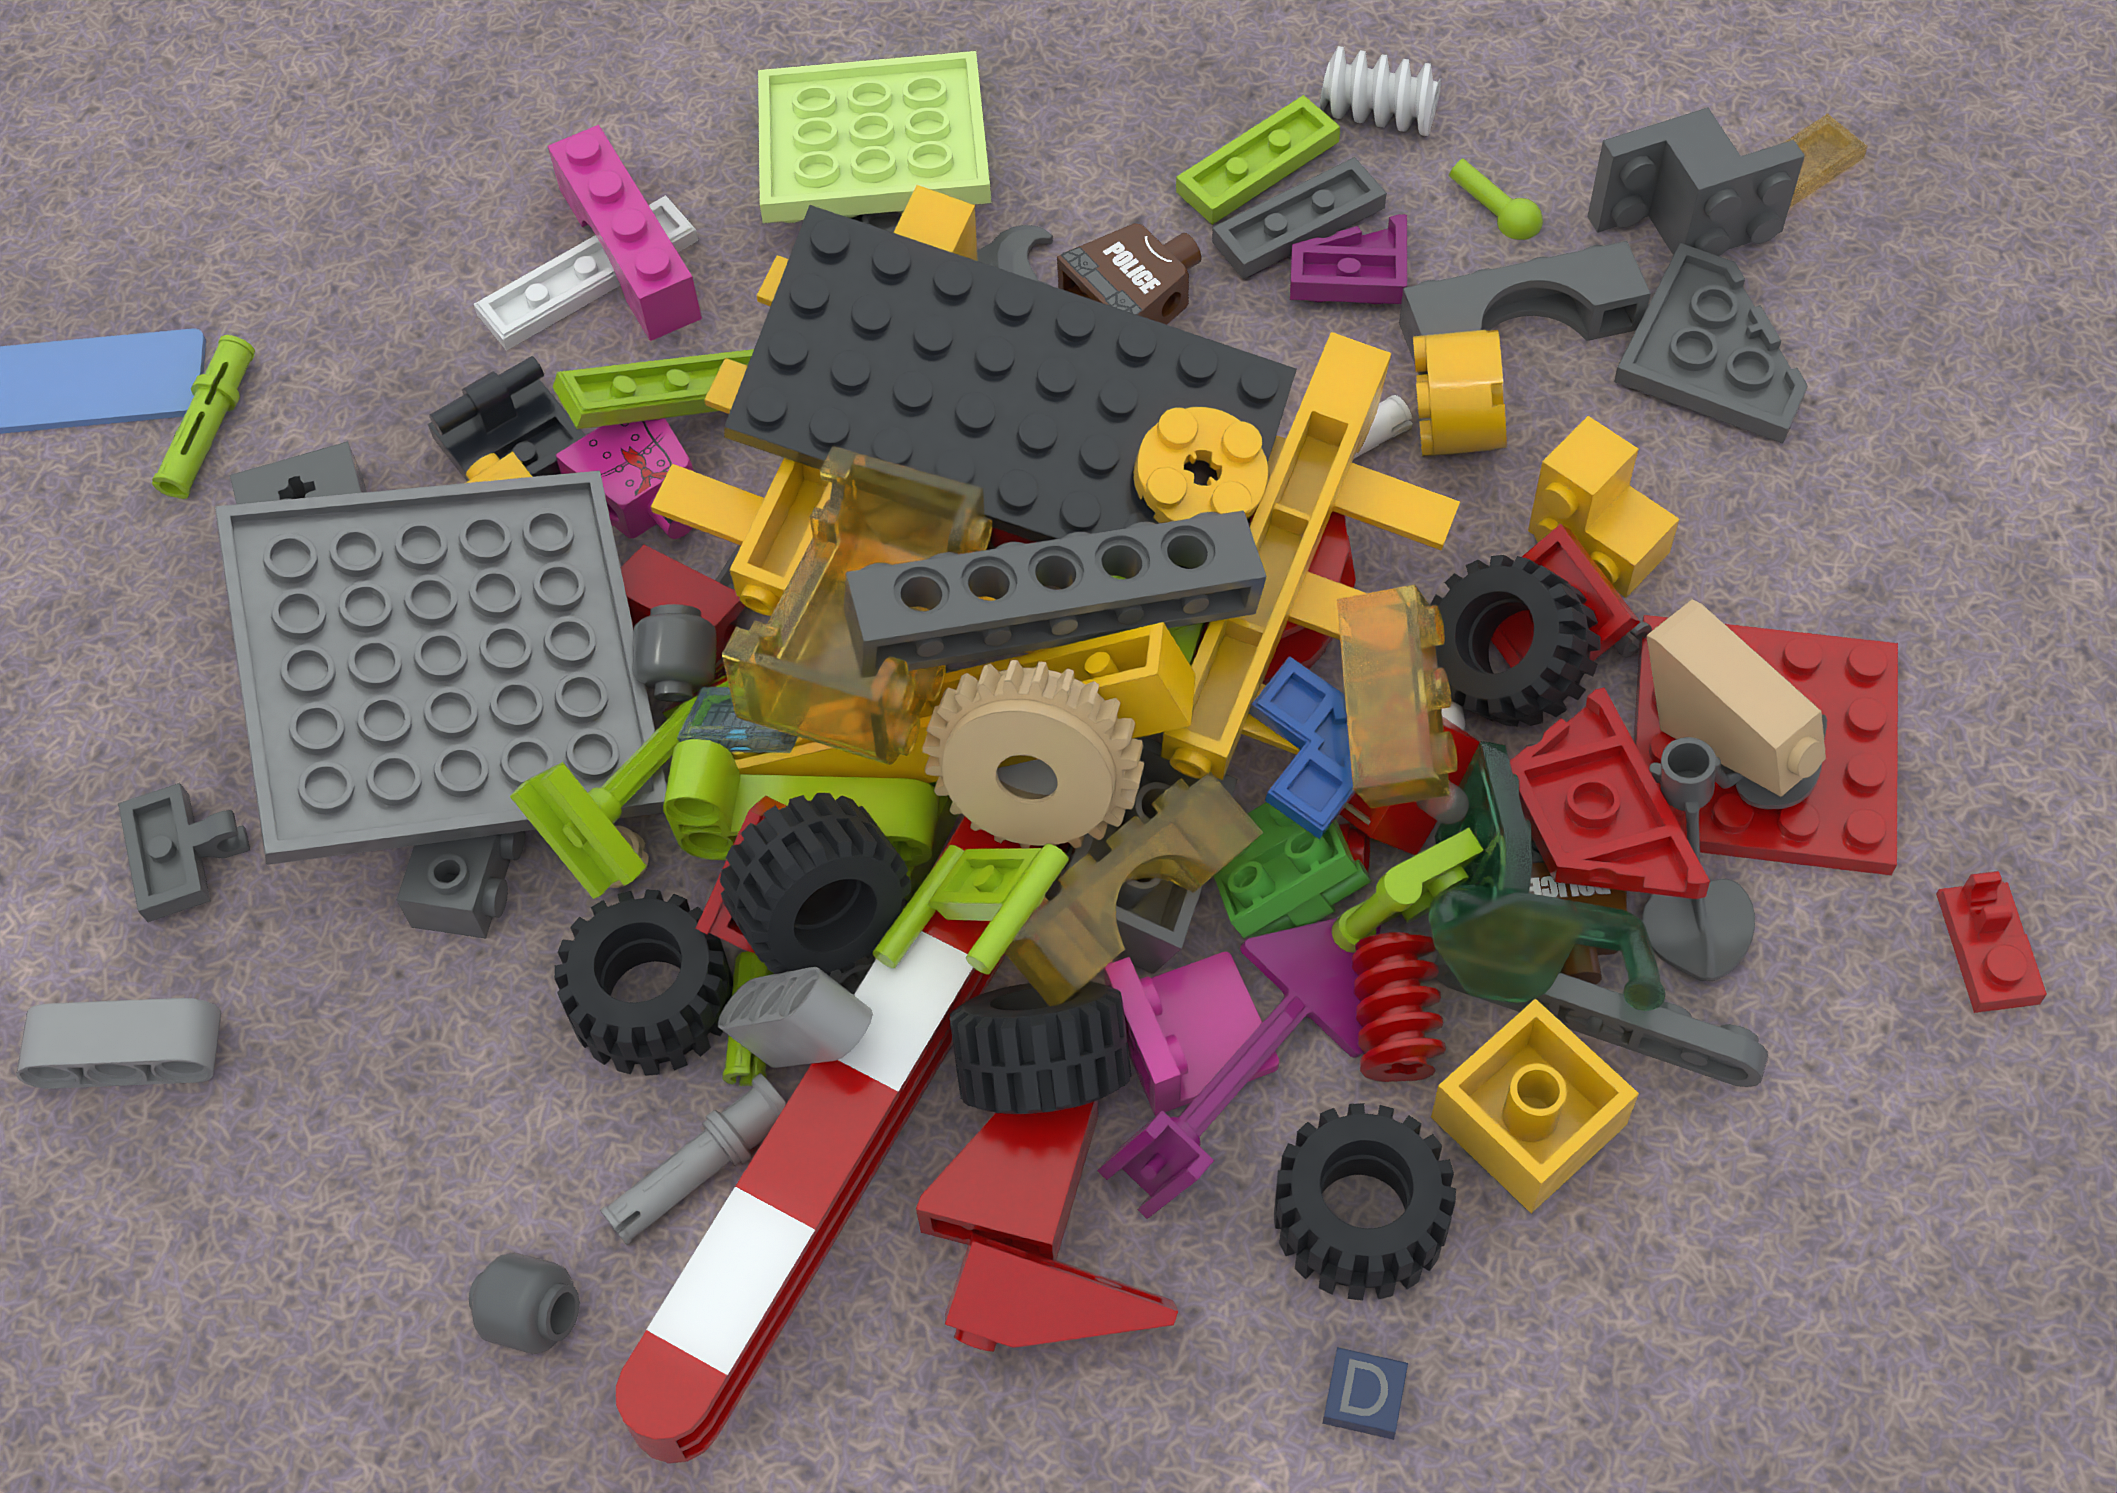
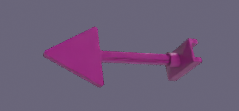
(1316, 985)

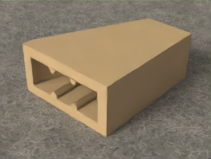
(1733, 700)

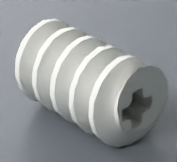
(1381, 91)

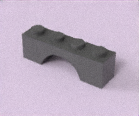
(1589, 290)

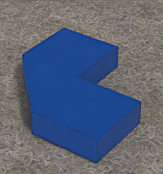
(1315, 721)

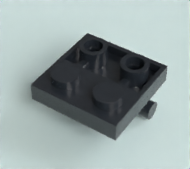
(506, 416)

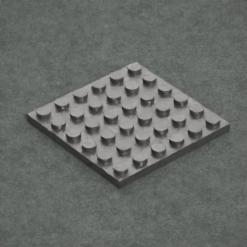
(429, 659)

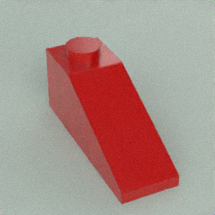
(1034, 1300)

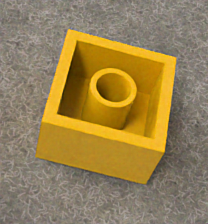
(1533, 1105)

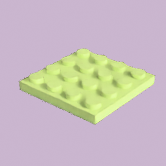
(868, 134)

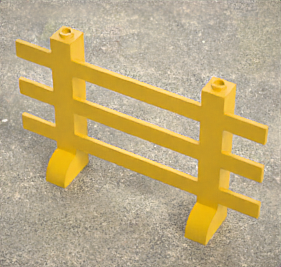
(1306, 482)

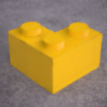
(1590, 492)

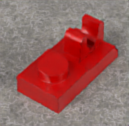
(1991, 944)

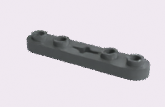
(1665, 1033)

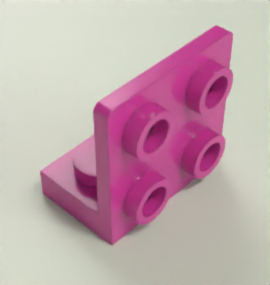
(1185, 1025)

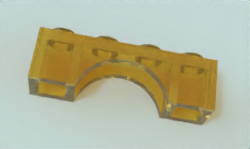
(1077, 931)

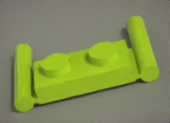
(977, 886)

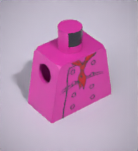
(632, 469)

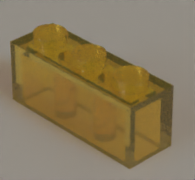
(1395, 696)

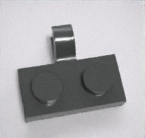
(169, 847)

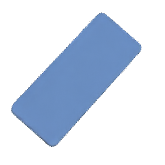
(99, 380)

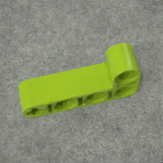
(711, 798)

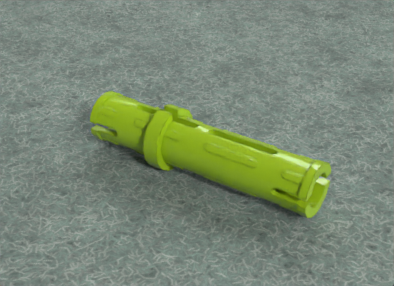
(213, 397)

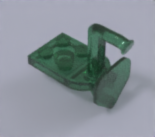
(1514, 941)

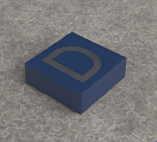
(1365, 1393)

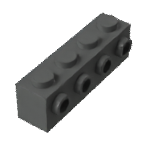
(459, 883)

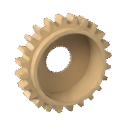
(1039, 717)

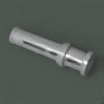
(725, 1139)

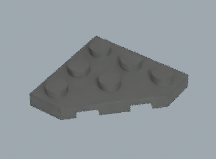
(1712, 349)

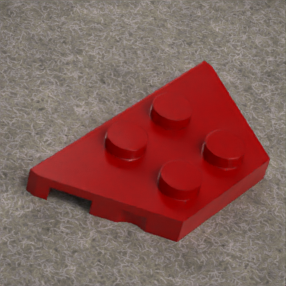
(1601, 809)

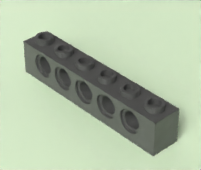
(1027, 616)

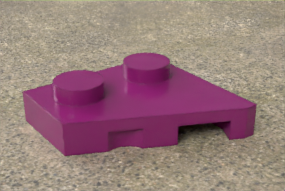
(1352, 266)

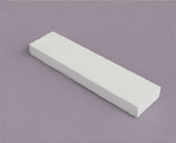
(566, 283)

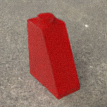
(1013, 1181)

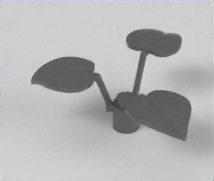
(1712, 932)

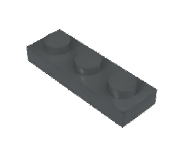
(1298, 214)

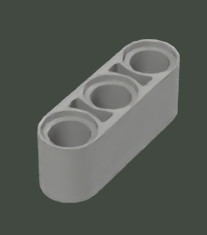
(795, 1018)
(119, 1043)

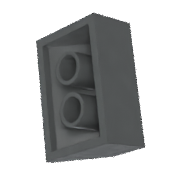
(1149, 911)

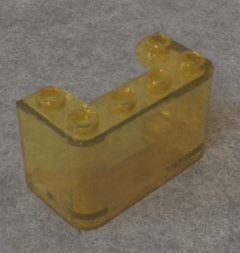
(801, 664)

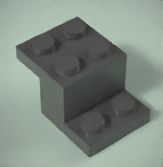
(1694, 184)

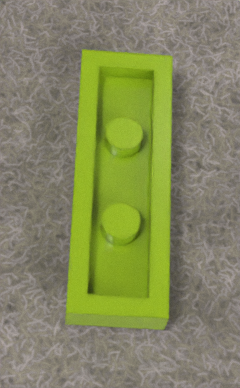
(1257, 159)

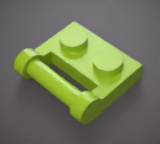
(1408, 888)

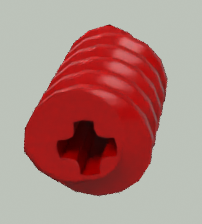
(1393, 1006)

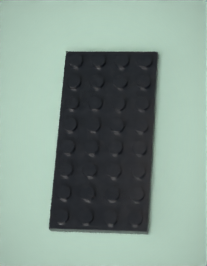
(980, 379)

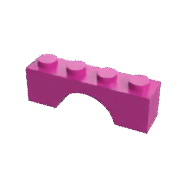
(638, 248)

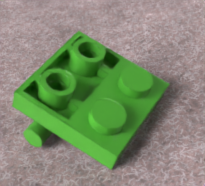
(1287, 876)

